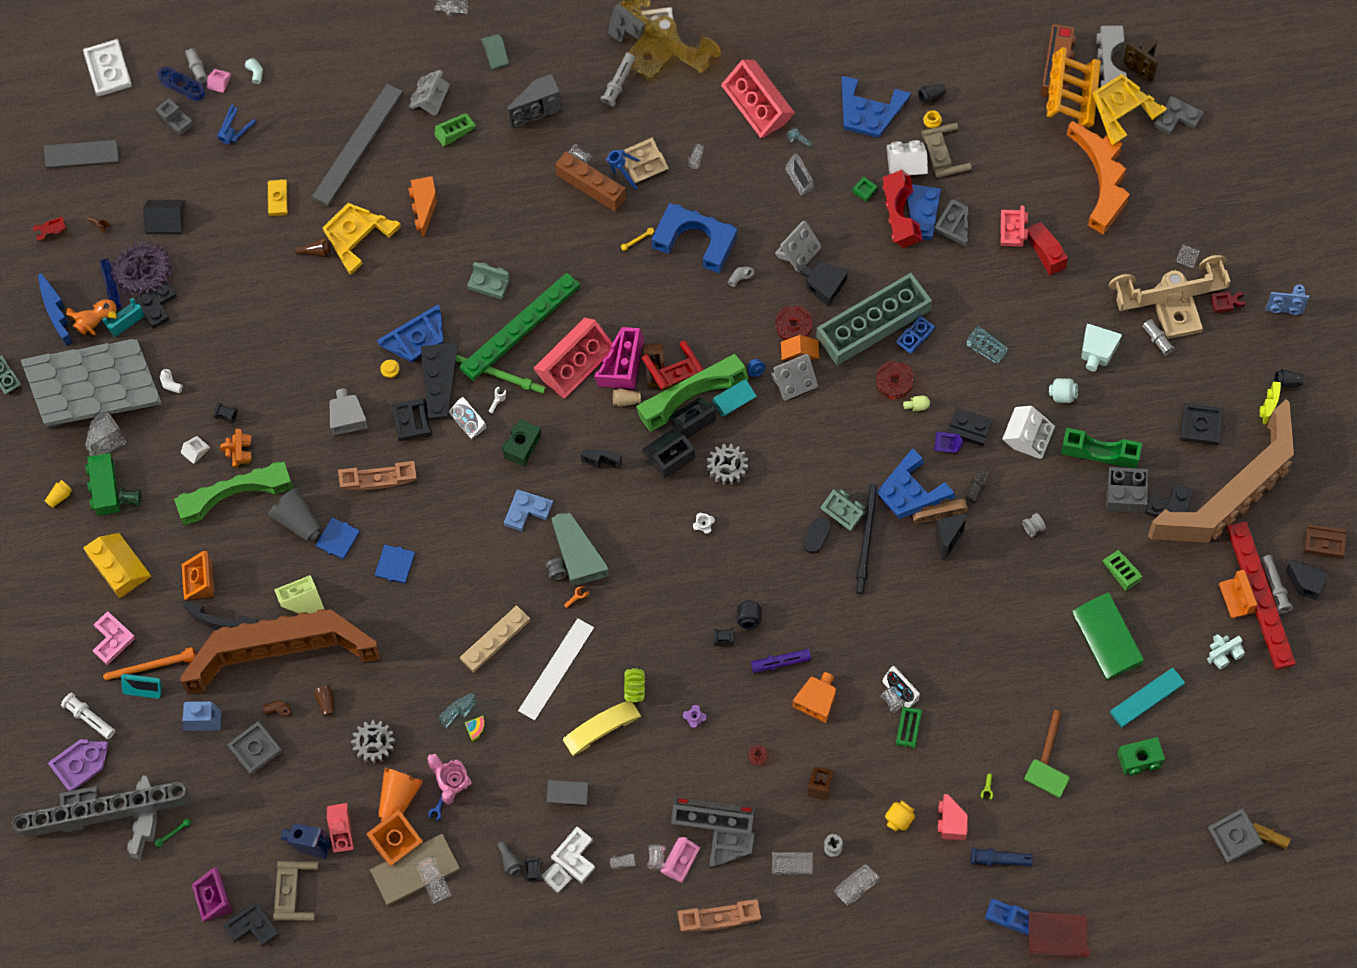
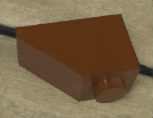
(655, 353)

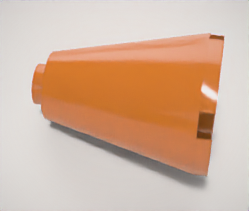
(396, 792)

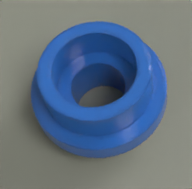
(755, 367)

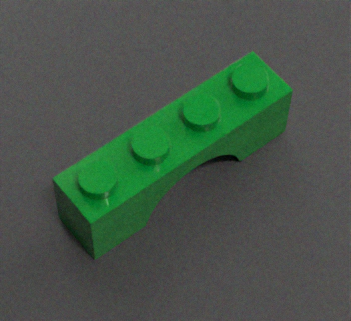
(1120, 453)

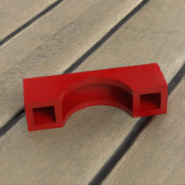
(897, 190)

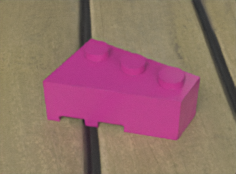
(623, 361)

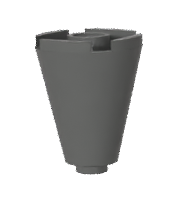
(295, 515)

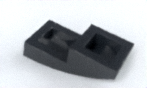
(596, 457)

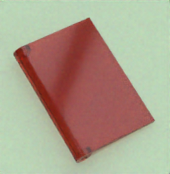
(1058, 934)

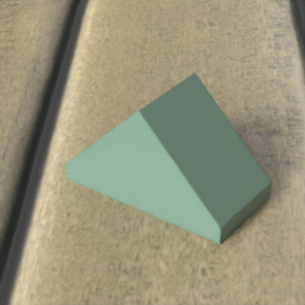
(495, 51)

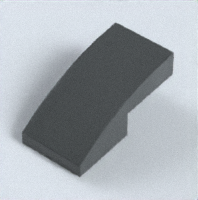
(174, 117)

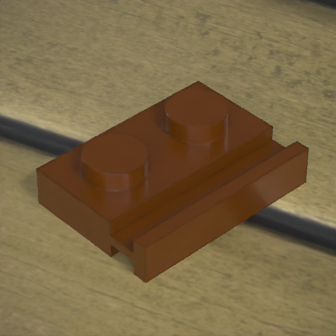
(1325, 541)

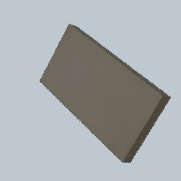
(403, 877)

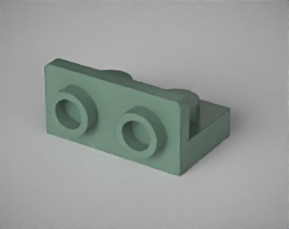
(489, 280)
(843, 508)

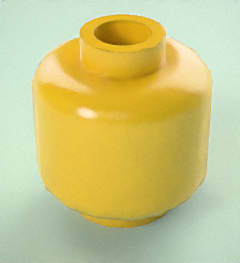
(899, 816)

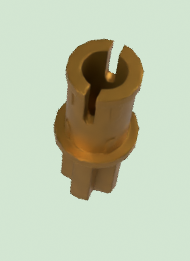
(1272, 836)

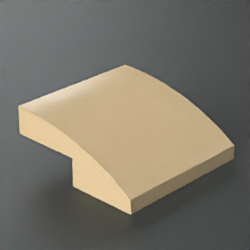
(650, 161)

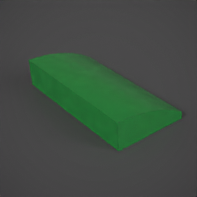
(1108, 636)

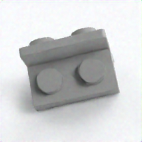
(430, 92)
(799, 246)
(795, 377)

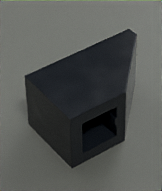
(1305, 579)

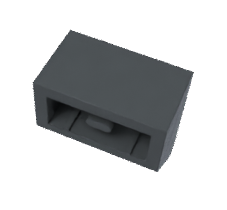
(1127, 490)

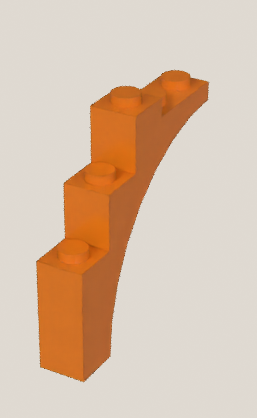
(1110, 174)

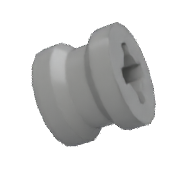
(1034, 525)

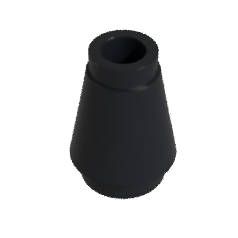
(930, 93)
(1288, 378)

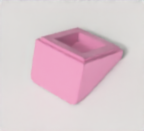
(218, 80)

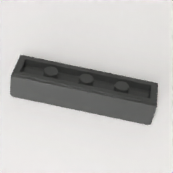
(81, 154)

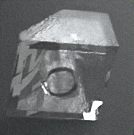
(103, 435)

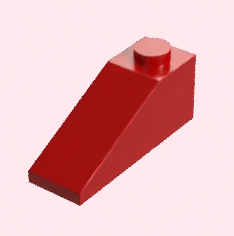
(1047, 248)

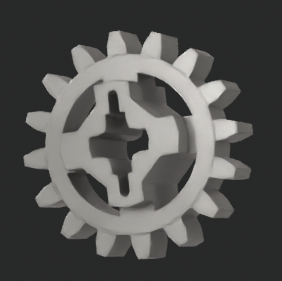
(727, 472)
(374, 733)

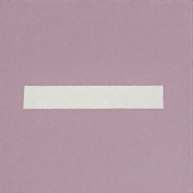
(556, 669)

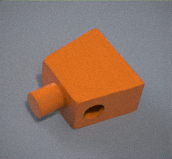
(816, 697)

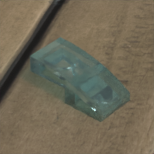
(460, 706)

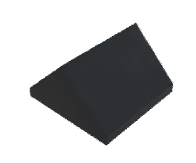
(164, 216)
(693, 417)
(948, 533)

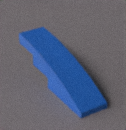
(53, 306)
(1008, 916)

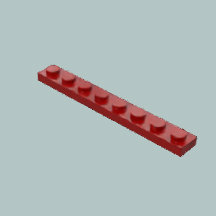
(1266, 608)

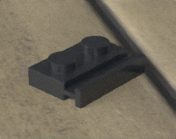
(970, 426)

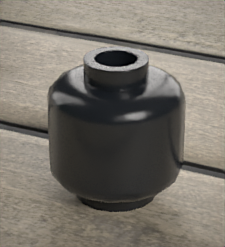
(749, 615)

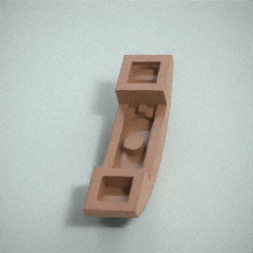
(377, 478)
(720, 917)

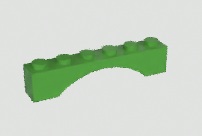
(724, 374)
(195, 505)

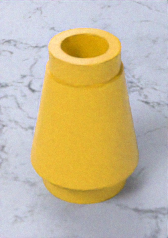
(58, 494)

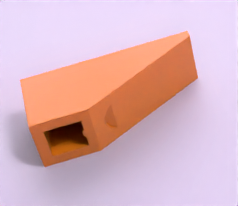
(425, 201)

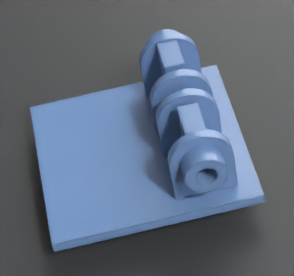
(1289, 303)

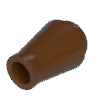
(324, 698)

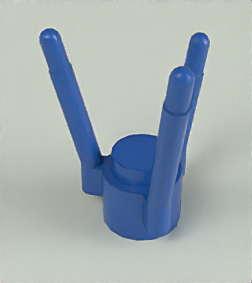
(226, 133)
(617, 160)

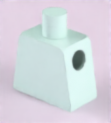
(1099, 346)

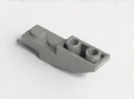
(144, 827)

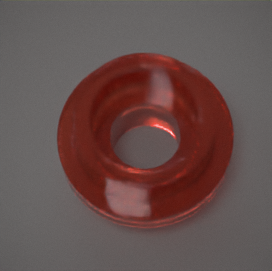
(757, 760)

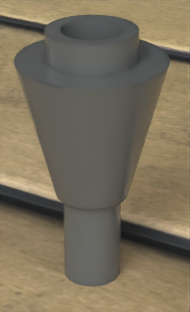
(511, 863)

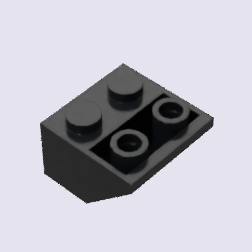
(670, 452)

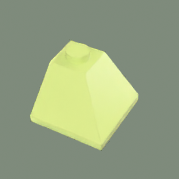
(300, 596)

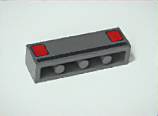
(713, 815)

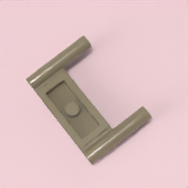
(938, 151)
(287, 890)

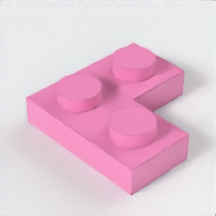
(116, 638)

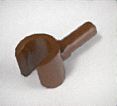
(102, 223)

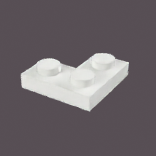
(570, 857)

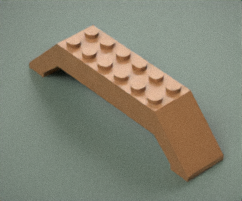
(1238, 493)

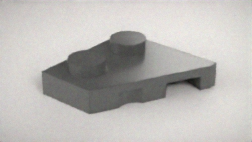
(954, 222)
(730, 846)

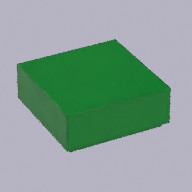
(865, 189)

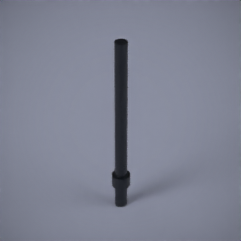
(862, 573)

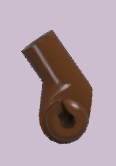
(279, 707)

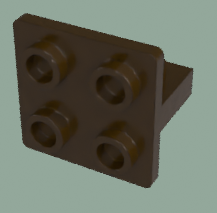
(1142, 58)

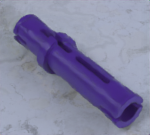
(758, 666)

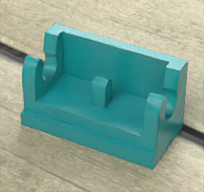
(124, 319)
(733, 398)

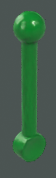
(159, 842)

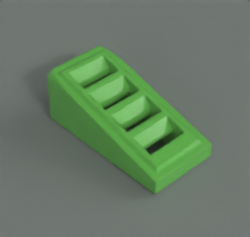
(446, 137)
(1126, 584)

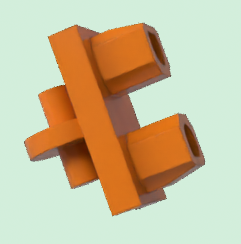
(238, 441)

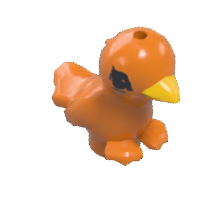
(89, 319)

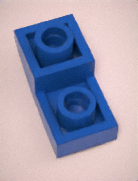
(915, 335)

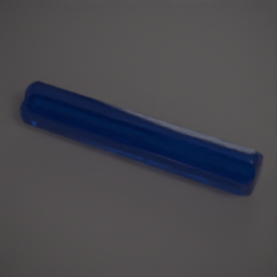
(109, 282)

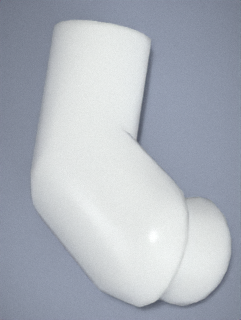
(168, 383)

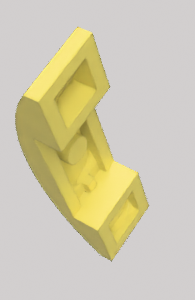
(600, 725)

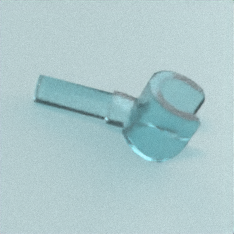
(795, 134)

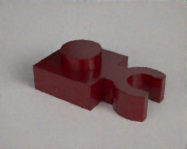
(1225, 302)

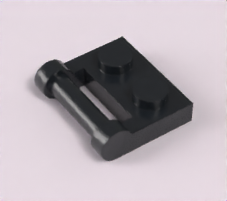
(405, 419)

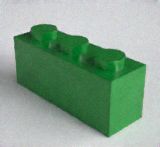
(102, 484)

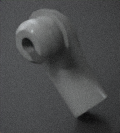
(740, 274)

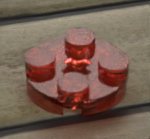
(793, 314)
(898, 389)

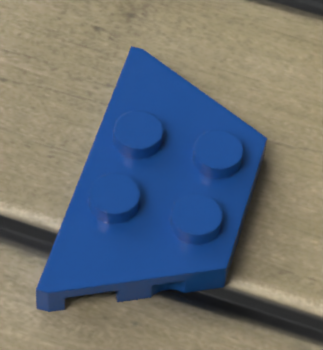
(418, 332)

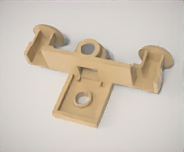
(1174, 295)

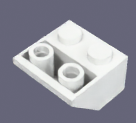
(908, 157)
(1028, 431)

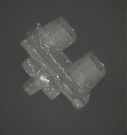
(450, 6)

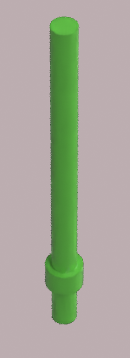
(526, 383)

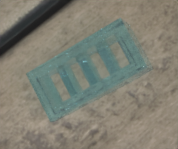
(990, 340)

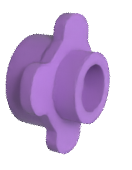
(694, 722)

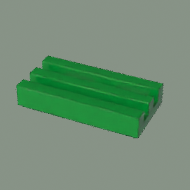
(905, 743)

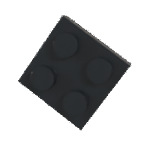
(1201, 424)

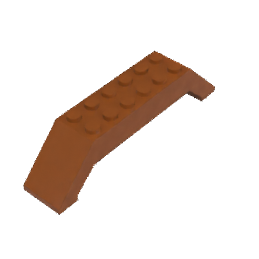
(274, 639)

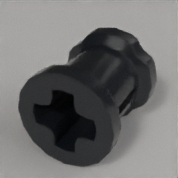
(225, 413)
(723, 636)
(533, 869)

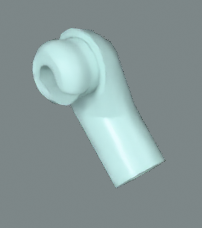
(253, 65)

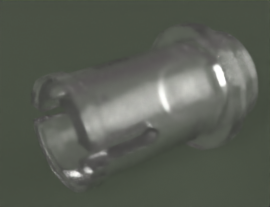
(695, 159)
(621, 861)

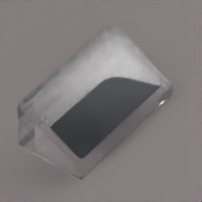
(799, 175)

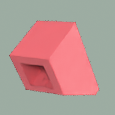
(953, 820)
(340, 827)

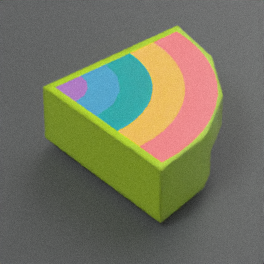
(475, 727)

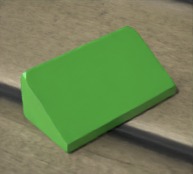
(1047, 778)

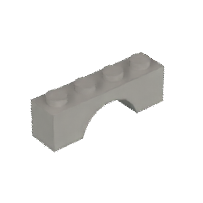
(1111, 42)

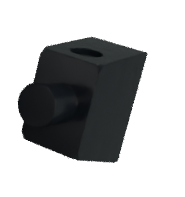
(825, 281)

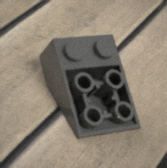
(536, 101)

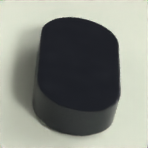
(816, 535)

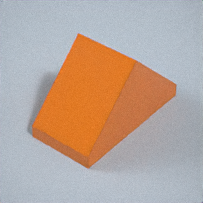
(799, 346)

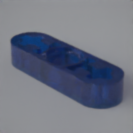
(185, 90)

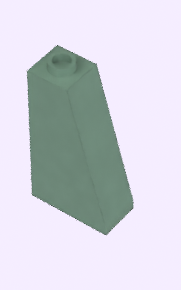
(579, 554)

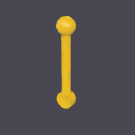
(650, 231)

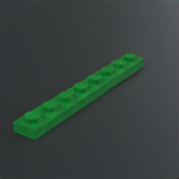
(519, 326)

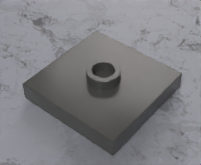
(254, 748)
(1235, 835)

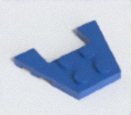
(867, 115)
(905, 494)

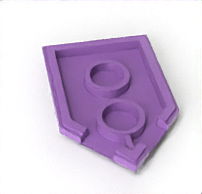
(79, 763)

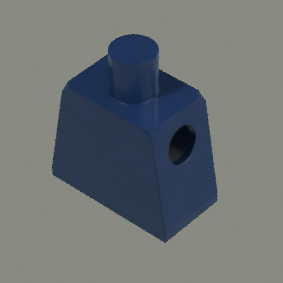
(307, 840)

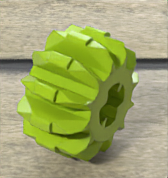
(634, 685)

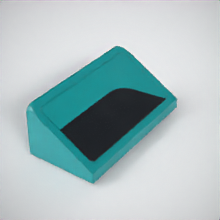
(141, 686)

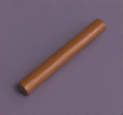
(1051, 737)

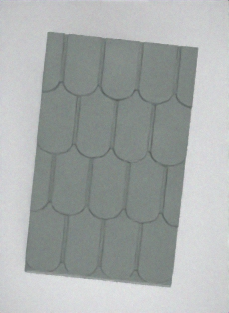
(90, 382)

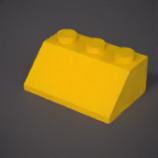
(117, 563)

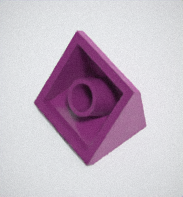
(212, 895)

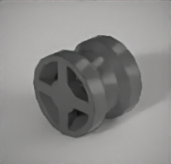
(556, 569)

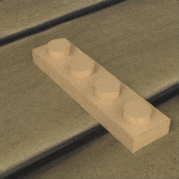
(495, 639)

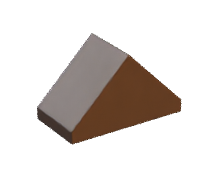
(820, 783)

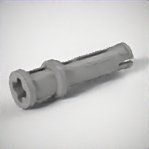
(614, 87)
(1278, 591)

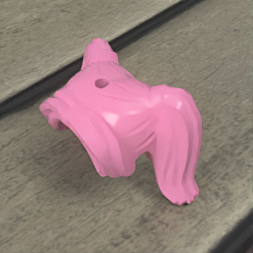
(446, 774)

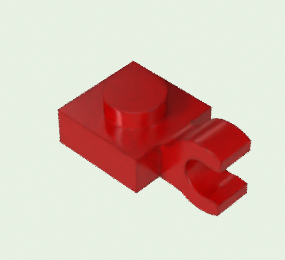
(53, 226)

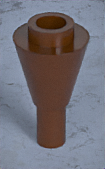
(318, 248)

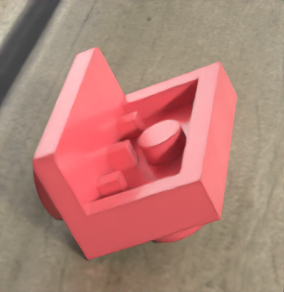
(1013, 227)

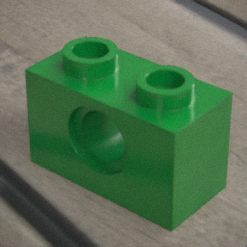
(1149, 748)

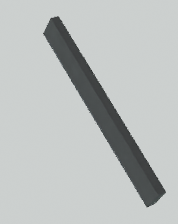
(357, 145)

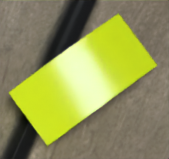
(1271, 402)

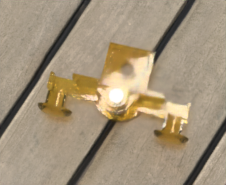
(664, 42)

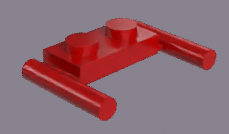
(676, 372)

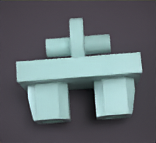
(1218, 655)

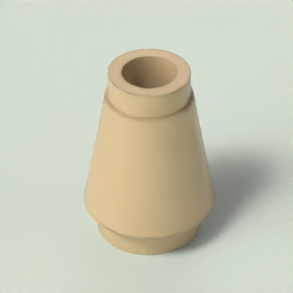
(625, 397)

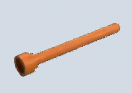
(186, 656)

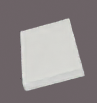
(107, 68)

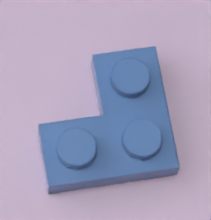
(525, 505)

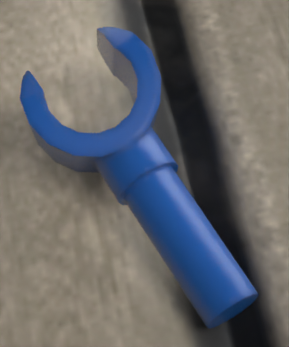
(437, 809)

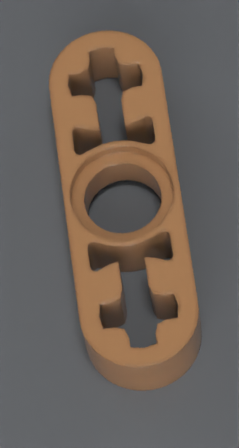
(940, 511)

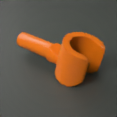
(577, 595)

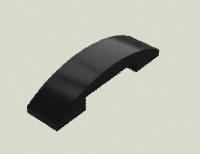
(198, 613)

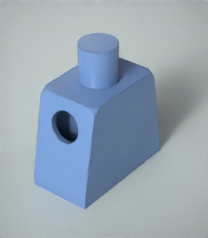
(199, 716)

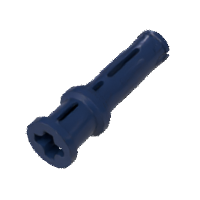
(992, 857)

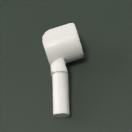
(498, 398)

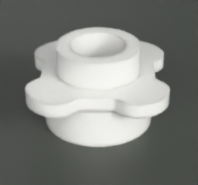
(709, 520)

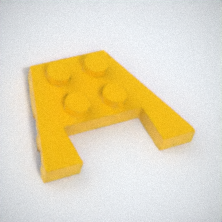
(1117, 100)
(350, 227)

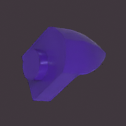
(948, 442)

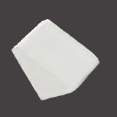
(194, 449)
(556, 877)

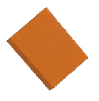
(198, 577)
(394, 837)

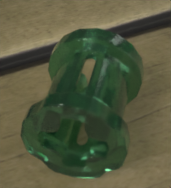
(130, 497)

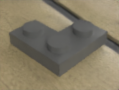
(623, 22)
(1178, 111)

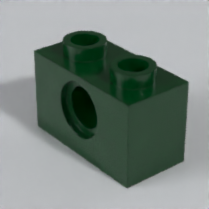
(521, 452)

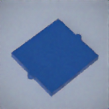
(337, 538)
(394, 564)

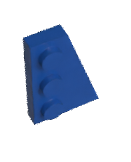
(923, 208)

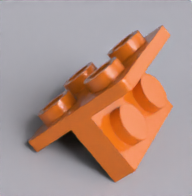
(1238, 595)

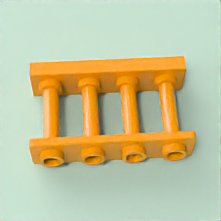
(1088, 86)

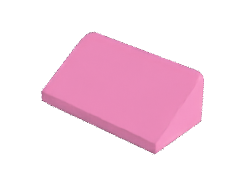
(680, 859)

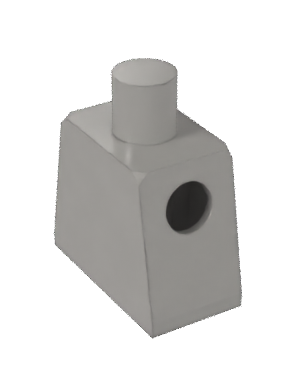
(346, 414)

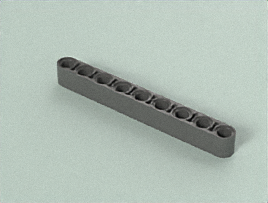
(93, 806)

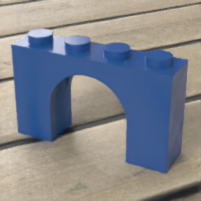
(678, 220)

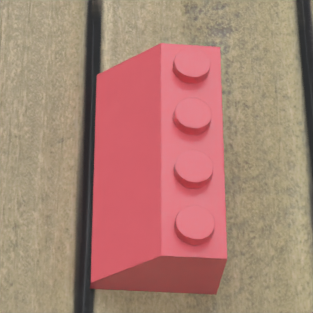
(757, 98)
(574, 357)

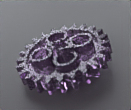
(153, 270)

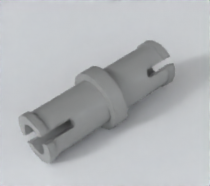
(196, 65)
(1158, 337)

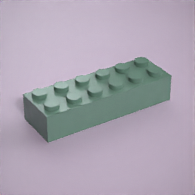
(874, 319)

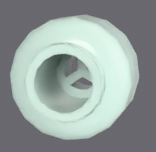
(1063, 390)

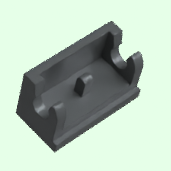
(567, 792)

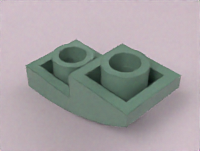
(8, 380)

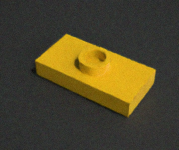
(277, 198)

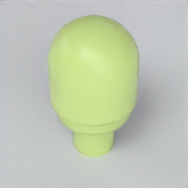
(918, 403)

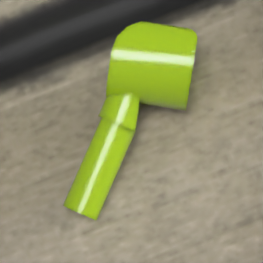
(988, 787)

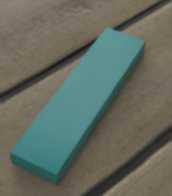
(1147, 697)

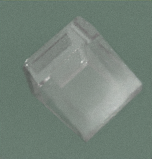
(1188, 256)

